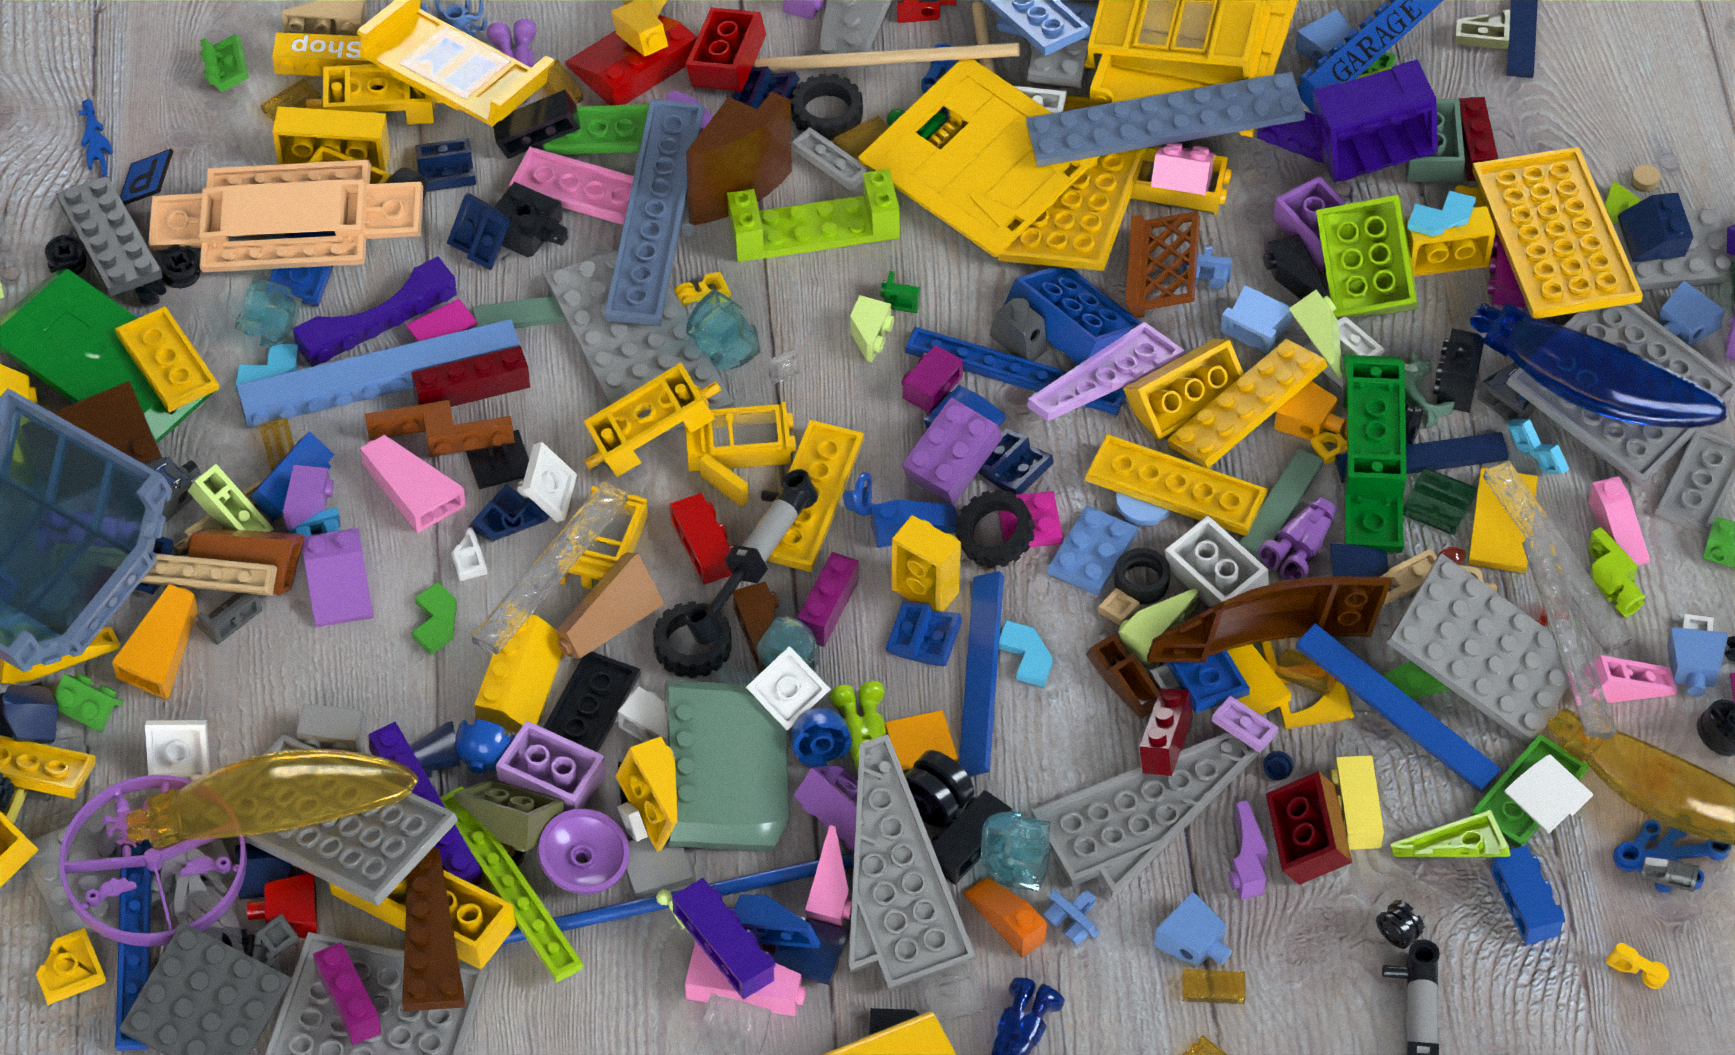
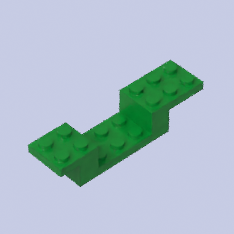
(1375, 451)

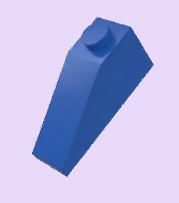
(891, 516)
(773, 922)

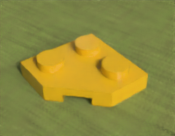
(70, 968)

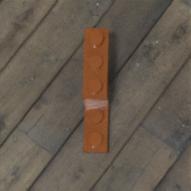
(438, 423)

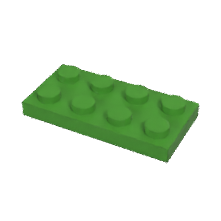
(604, 131)
(1512, 820)

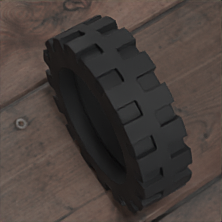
(827, 86)
(1008, 550)
(689, 664)

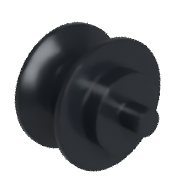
(149, 292)

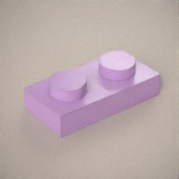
(1245, 724)

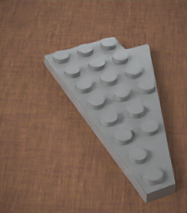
(1132, 817)

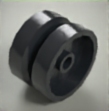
(938, 787)

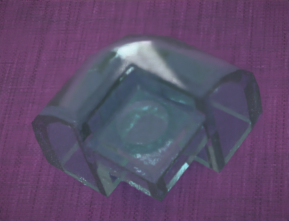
(269, 312)
(723, 331)
(786, 633)
(1016, 849)

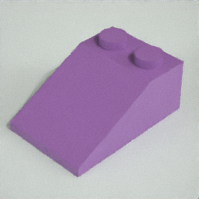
(337, 577)

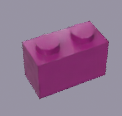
(932, 378)

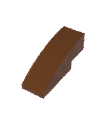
(1124, 675)

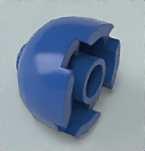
(820, 737)
(481, 745)

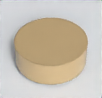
(1646, 177)

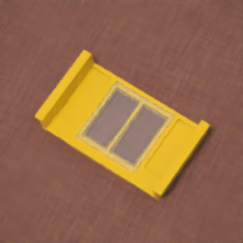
(1182, 31)
(449, 62)

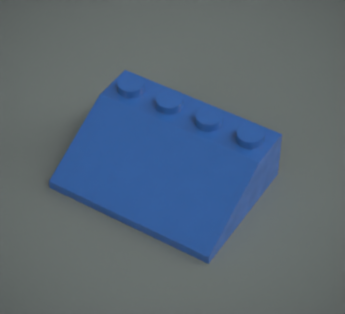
(1074, 311)

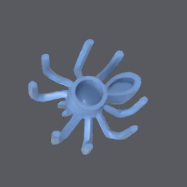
(457, 16)

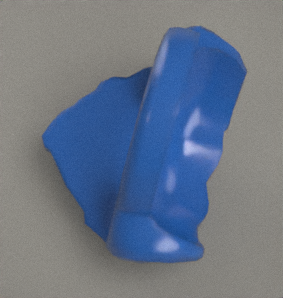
(861, 497)

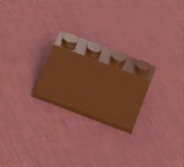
(116, 420)

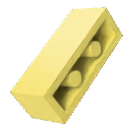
(1358, 801)

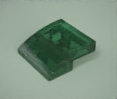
(1439, 501)

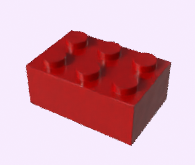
(726, 49)

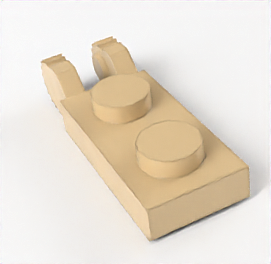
(1409, 575)

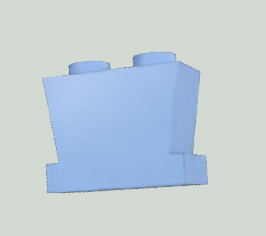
(1256, 320)

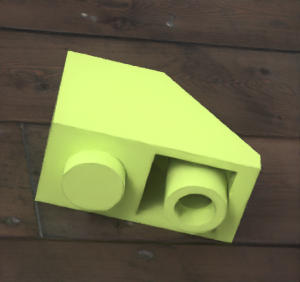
(869, 325)

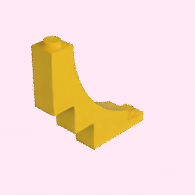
(639, 25)

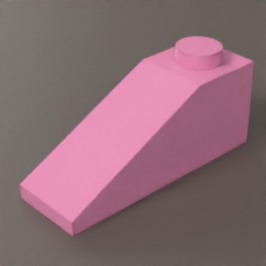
(1618, 518)
(1633, 680)
(830, 894)

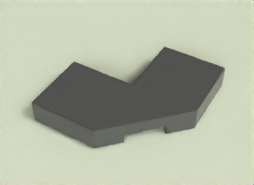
(274, 940)

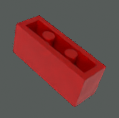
(701, 537)

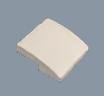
(1352, 342)
(1548, 793)

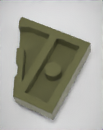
(1484, 31)

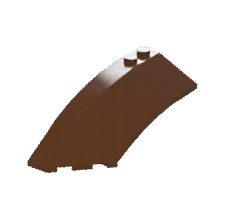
(1276, 611)

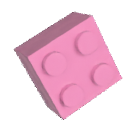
(1183, 168)

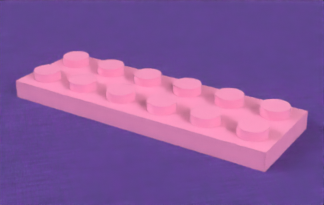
(576, 184)

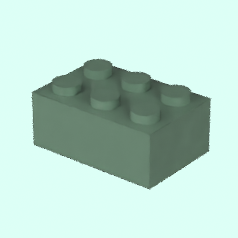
(1449, 161)

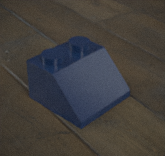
(1656, 228)

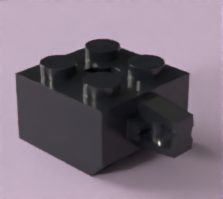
(532, 218)
(1459, 369)

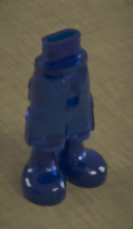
(1021, 1032)

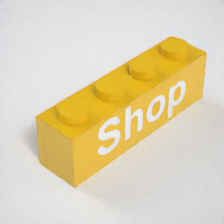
(311, 52)

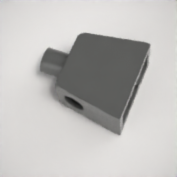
(1020, 329)

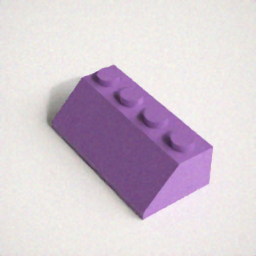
(832, 798)

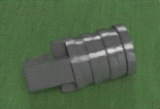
(1670, 873)

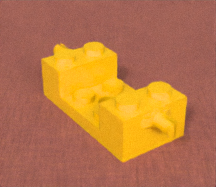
(351, 90)
(671, 400)

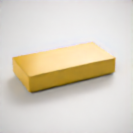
(724, 480)

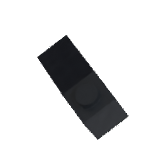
(1293, 266)

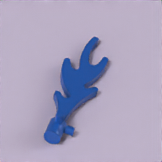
(96, 140)

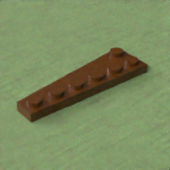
(430, 951)

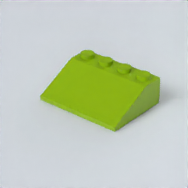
(1368, 258)

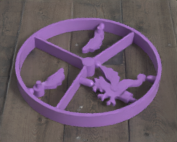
(151, 859)

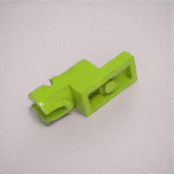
(1615, 573)

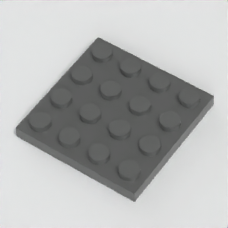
(204, 998)

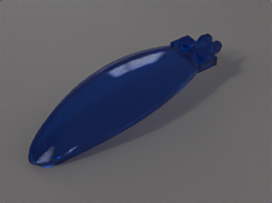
(1597, 372)

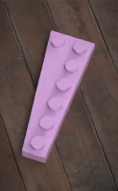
(1109, 369)

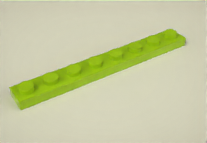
(513, 887)

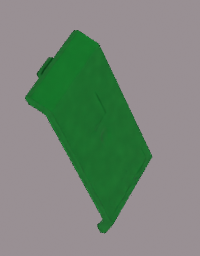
(71, 344)

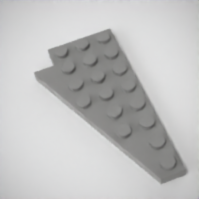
(1703, 263)
(899, 892)

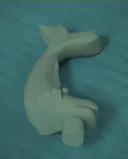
(1413, 376)

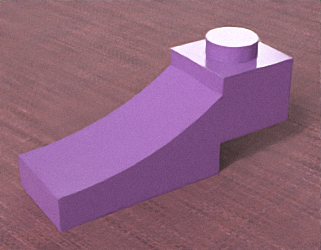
(1247, 869)

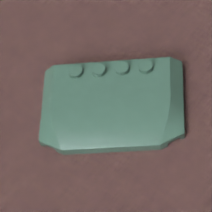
(726, 767)

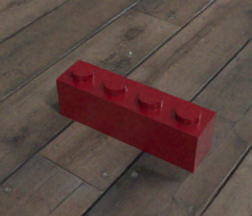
(472, 378)

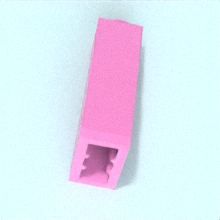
(412, 484)
(780, 996)

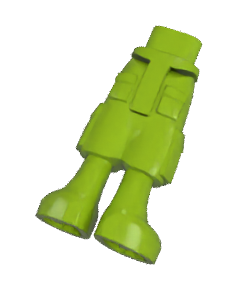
(860, 728)

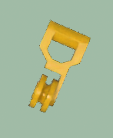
(687, 294)
(1322, 451)
(1628, 960)

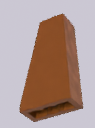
(251, 547)

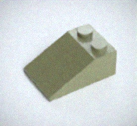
(510, 812)

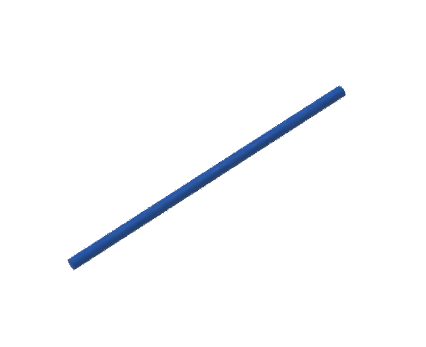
(650, 903)

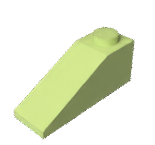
(1321, 326)
(226, 502)
(1155, 620)

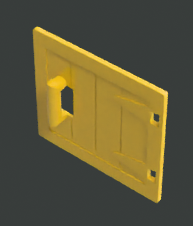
(974, 172)

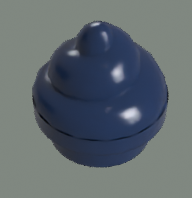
(1278, 765)

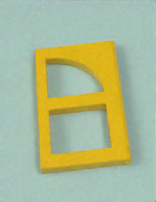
(1326, 710)

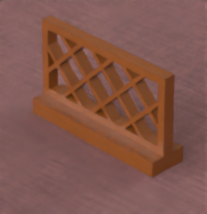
(1139, 283)

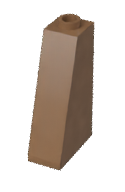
(610, 607)

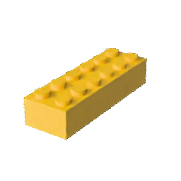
(478, 917)

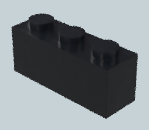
(537, 124)
(960, 843)

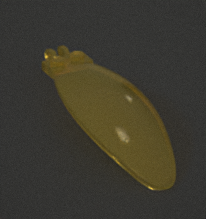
(272, 795)
(1694, 802)

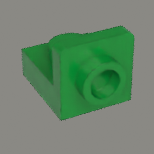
(900, 296)

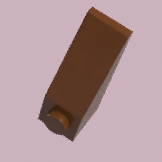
(755, 613)

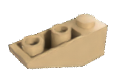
(326, 17)

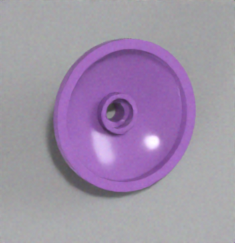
(585, 836)

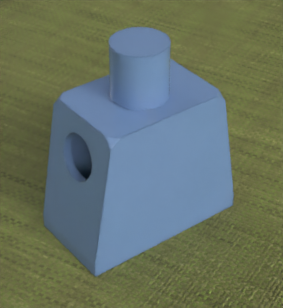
(1322, 35)
(1690, 314)
(1696, 657)
(1193, 933)

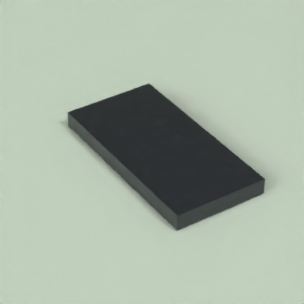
(592, 700)

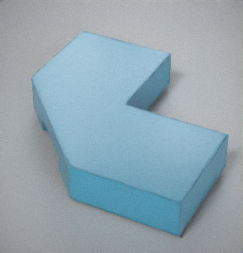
(1433, 221)
(281, 360)
(1527, 441)
(1027, 643)

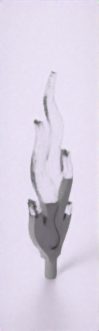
(196, 900)

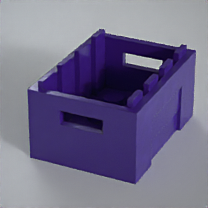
(1375, 121)

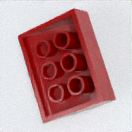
(622, 73)

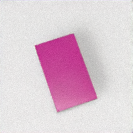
(443, 321)

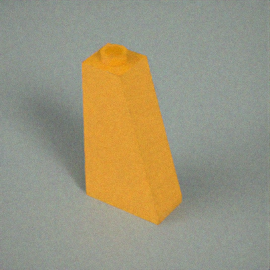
(158, 643)

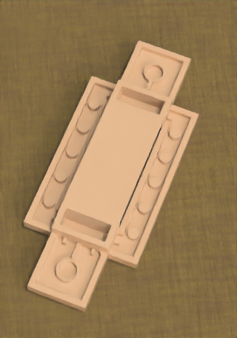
(283, 201)

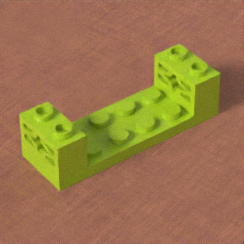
(817, 224)

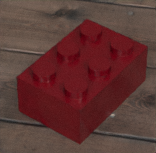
(1308, 828)

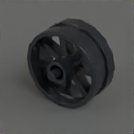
(1720, 731)

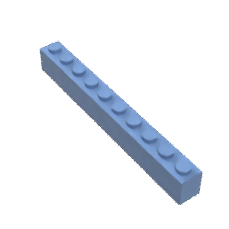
(365, 375)

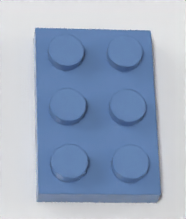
(1092, 550)

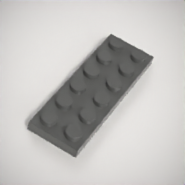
(109, 236)

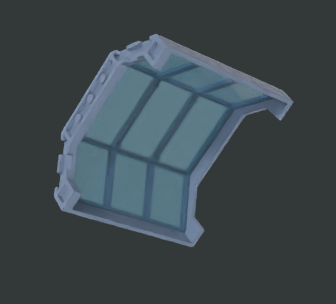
(71, 532)

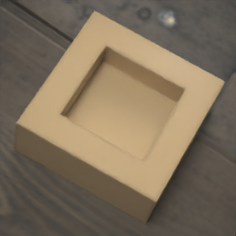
(1118, 607)

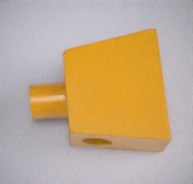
(1310, 413)

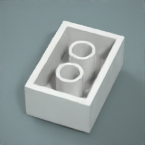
(1214, 563)

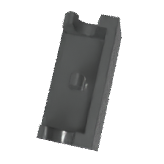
(229, 616)

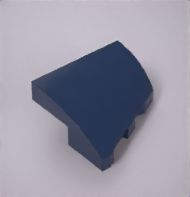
(507, 515)
(437, 749)

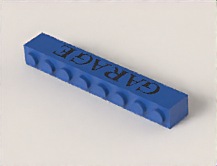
(1364, 46)

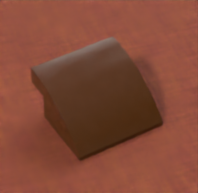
(738, 153)

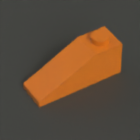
(1008, 915)

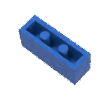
(272, 491)
(1527, 895)

